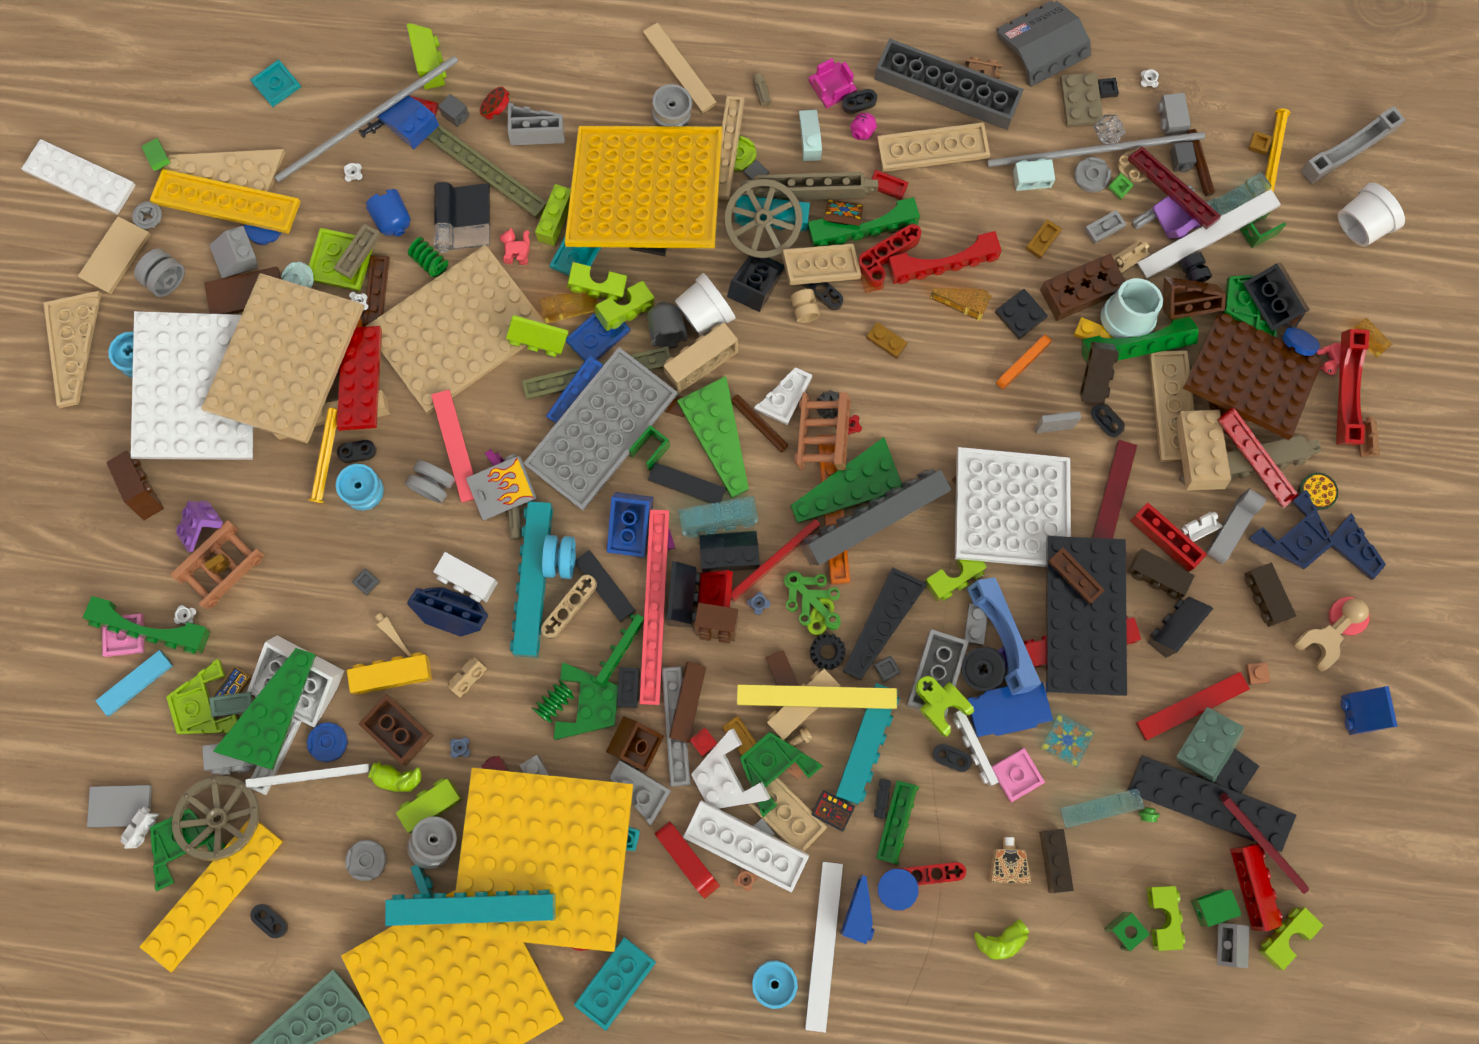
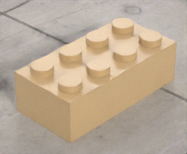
(701, 357)
(1203, 450)

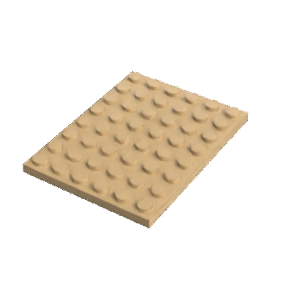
(454, 327)
(283, 358)

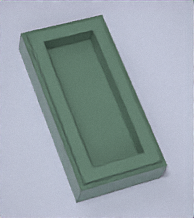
(230, 704)

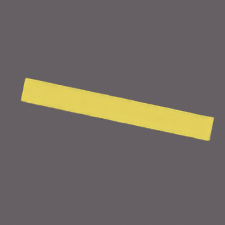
(817, 696)

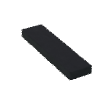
(686, 484)
(605, 586)

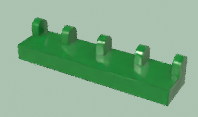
(619, 650)
(897, 822)

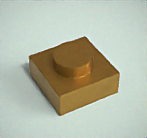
(1260, 143)
(217, 564)

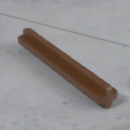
(1201, 166)
(759, 423)

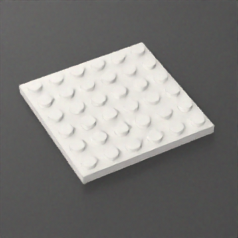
(1010, 505)

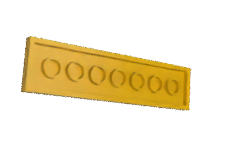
(225, 201)
(209, 899)

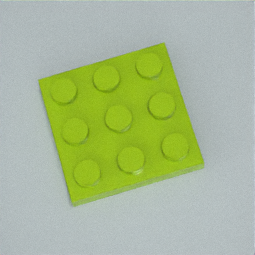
(326, 254)

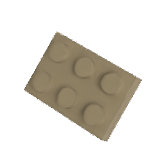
(1081, 99)

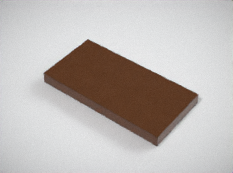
(232, 293)

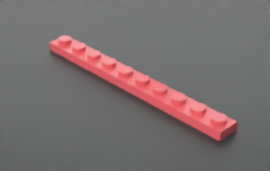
(654, 607)

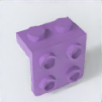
(1174, 219)
(193, 518)

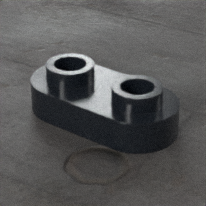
(858, 100)
(1106, 421)
(355, 451)
(951, 758)
(268, 923)

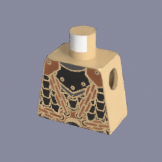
(1009, 864)

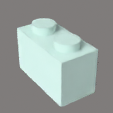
(1034, 174)

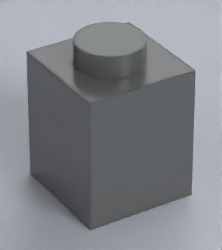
(454, 110)
(1182, 157)

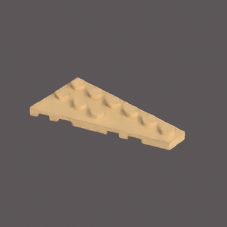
(242, 168)
(70, 335)

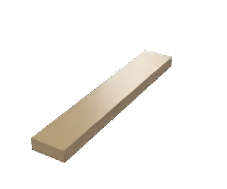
(679, 67)
(730, 137)

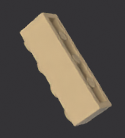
(790, 718)

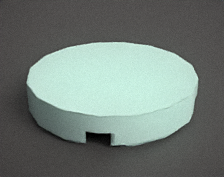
(299, 274)

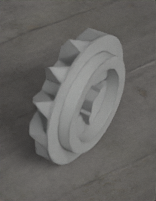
(147, 208)

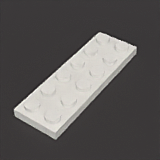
(78, 177)
(746, 846)

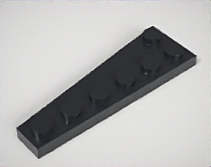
(888, 612)

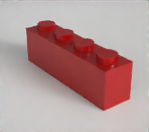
(1168, 537)

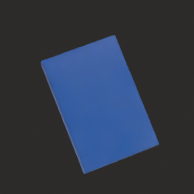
(593, 339)

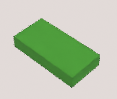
(155, 154)

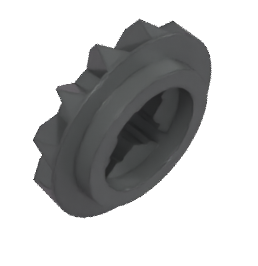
(826, 413)

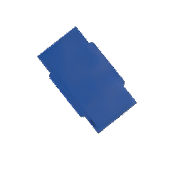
(1004, 713)

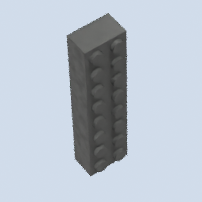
(948, 84)
(874, 517)

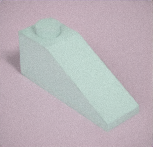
(810, 135)

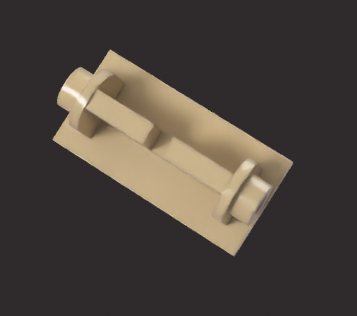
(1131, 255)
(473, 671)

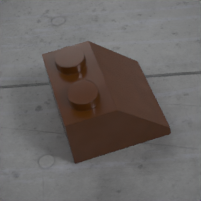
(634, 743)

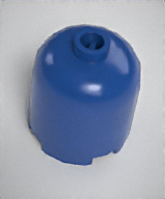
(389, 213)

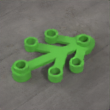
(810, 597)

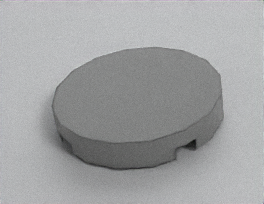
(1092, 174)
(366, 860)

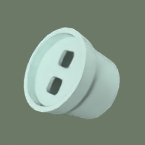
(1132, 309)

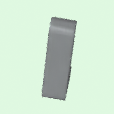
(1235, 524)

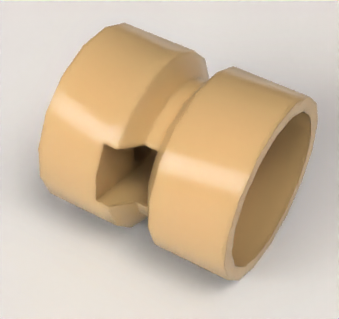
(805, 305)

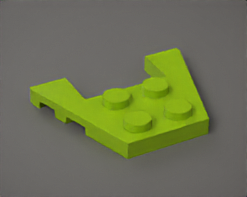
(192, 708)

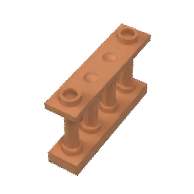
(839, 439)
(206, 550)

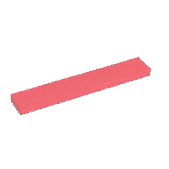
(454, 442)

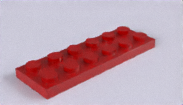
(360, 380)

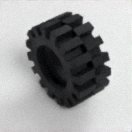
(830, 640)

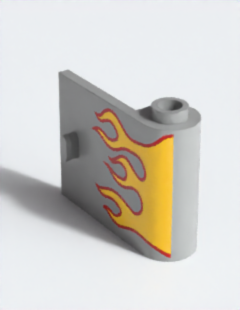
(503, 486)

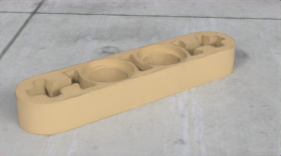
(571, 608)

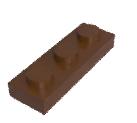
(1076, 576)

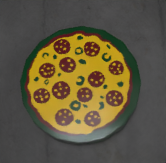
(1321, 488)

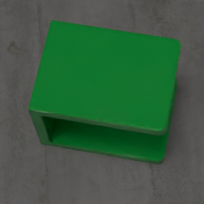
(1257, 238)
(651, 431)
(1216, 907)
(1119, 925)

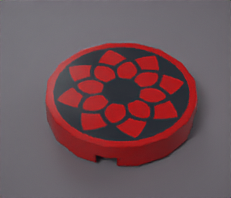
(494, 103)

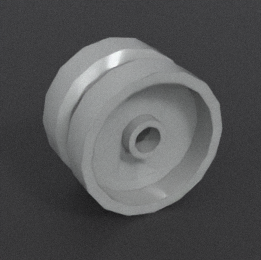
(671, 106)
(159, 272)
(430, 481)
(431, 842)

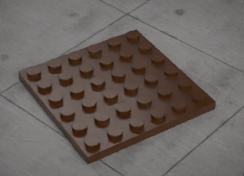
(1253, 375)

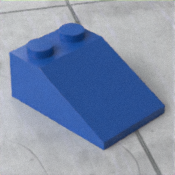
(410, 121)
(629, 524)
(1368, 710)
(859, 918)

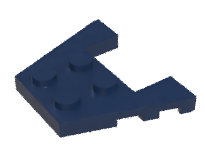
(1304, 541)

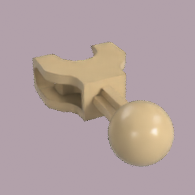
(1329, 637)

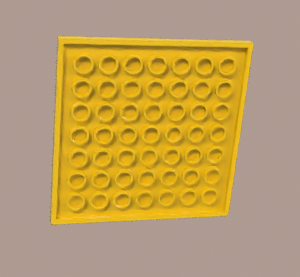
(645, 187)
(544, 836)
(450, 987)

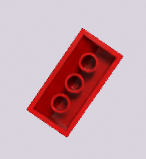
(1256, 887)

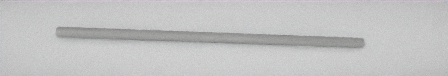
(365, 119)
(1097, 149)

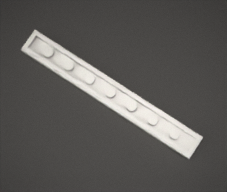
(1202, 238)
(824, 947)

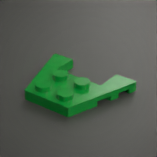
(1242, 306)
(595, 706)
(772, 758)
(167, 849)

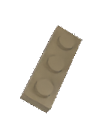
(357, 251)

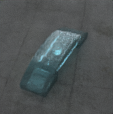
(1249, 190)
(1101, 808)

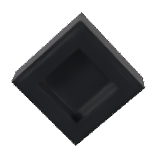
(1108, 87)

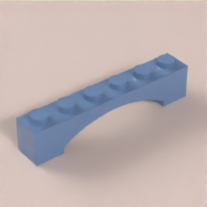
(1021, 672)

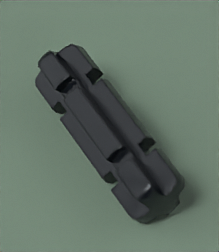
(882, 798)

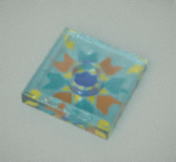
(1067, 740)

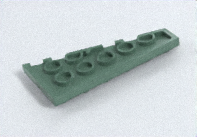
(318, 1014)

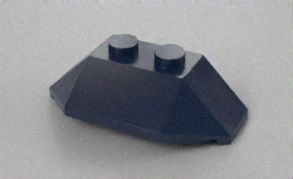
(448, 610)

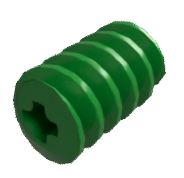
(427, 257)
(554, 701)

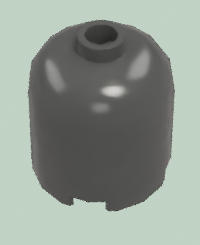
(666, 325)

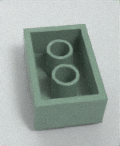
(1210, 744)

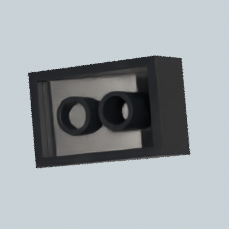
(755, 282)

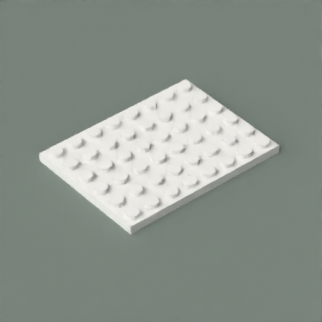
(171, 377)

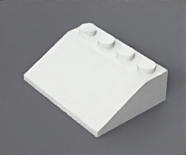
(319, 687)

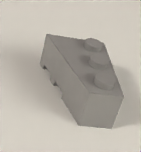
(534, 127)

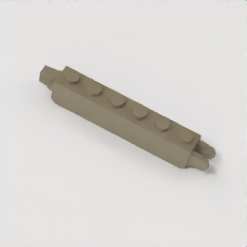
(818, 185)
(1282, 453)

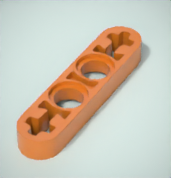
(1024, 361)

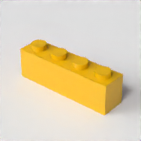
(389, 674)

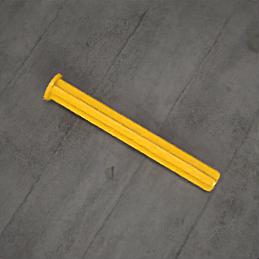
(1276, 145)
(324, 456)

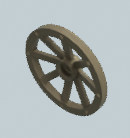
(763, 224)
(212, 817)

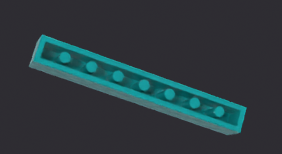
(532, 582)
(470, 909)

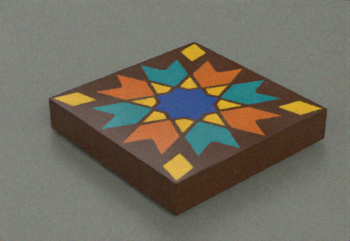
(843, 212)

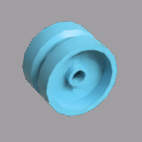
(122, 353)
(359, 487)
(559, 556)
(778, 996)

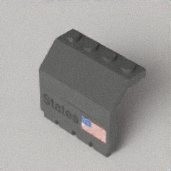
(1046, 40)

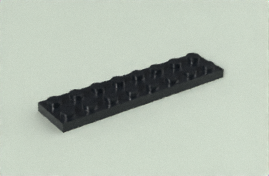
(1201, 801)

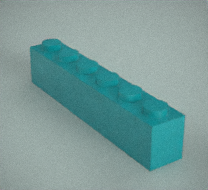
(864, 753)

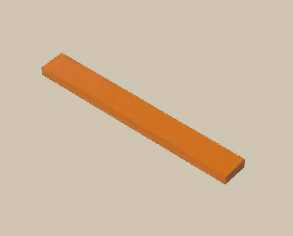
(839, 564)

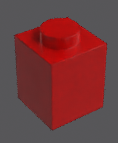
(703, 742)

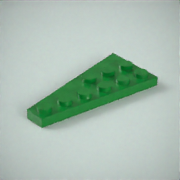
(863, 480)

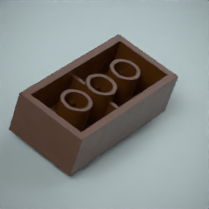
(1082, 287)

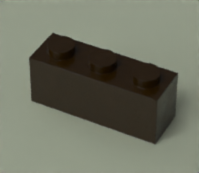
(1098, 372)
(1160, 574)
(1269, 594)
(1056, 861)

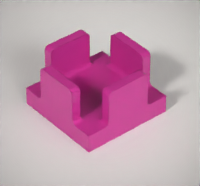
(832, 82)

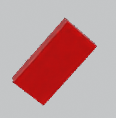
(890, 185)

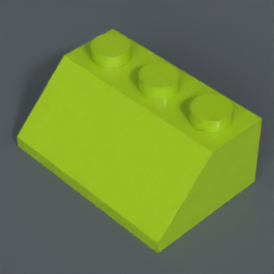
(426, 54)
(536, 336)

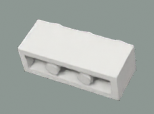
(465, 578)

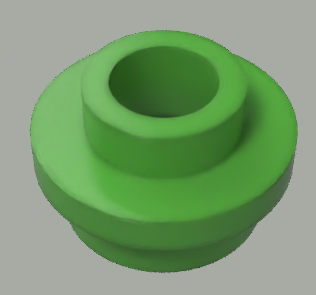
(1149, 814)

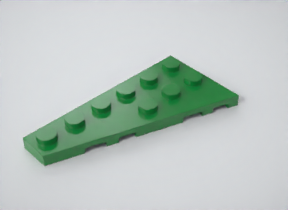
(265, 723)

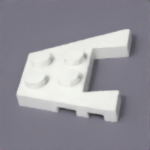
(718, 780)

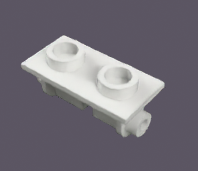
(1206, 526)
(134, 836)

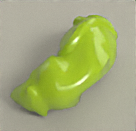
(390, 779)
(1007, 944)

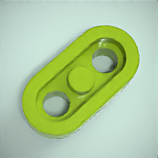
(816, 617)

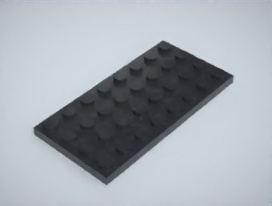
(1084, 640)

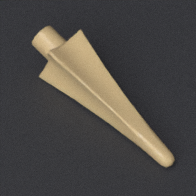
(387, 627)

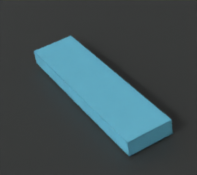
(134, 683)

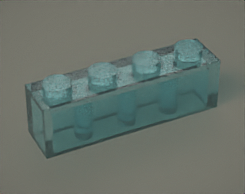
(718, 516)

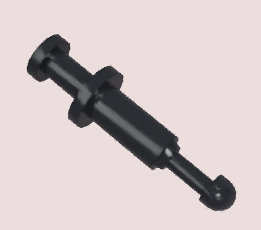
(371, 128)

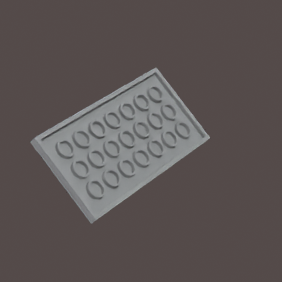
(600, 428)

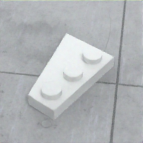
(785, 398)

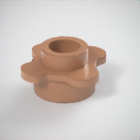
(739, 881)

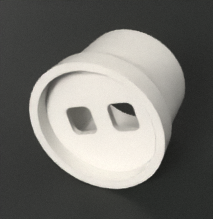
(1371, 215)
(704, 306)

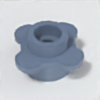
(758, 598)
(459, 742)

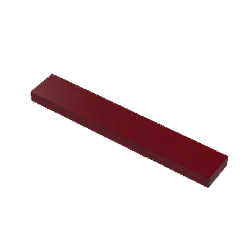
(1174, 188)
(1114, 490)
(1264, 843)

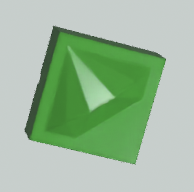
(1120, 186)

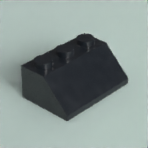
(1276, 296)
(729, 551)
(682, 595)
(1179, 626)

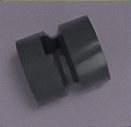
(1195, 267)

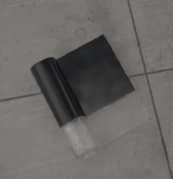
(461, 216)

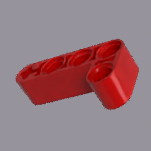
(871, 255)
(687, 860)
(926, 877)

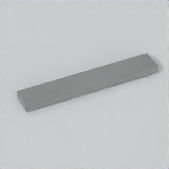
(677, 750)

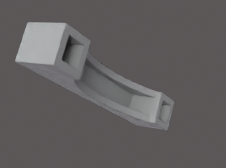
(1368, 136)

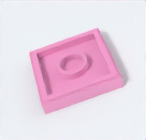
(120, 644)
(1017, 775)

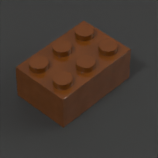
(716, 623)
(396, 730)

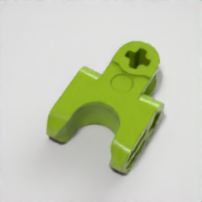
(938, 700)

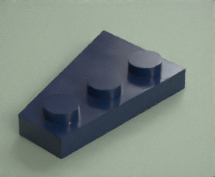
(1355, 548)

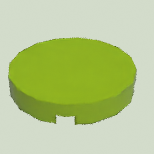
(745, 154)

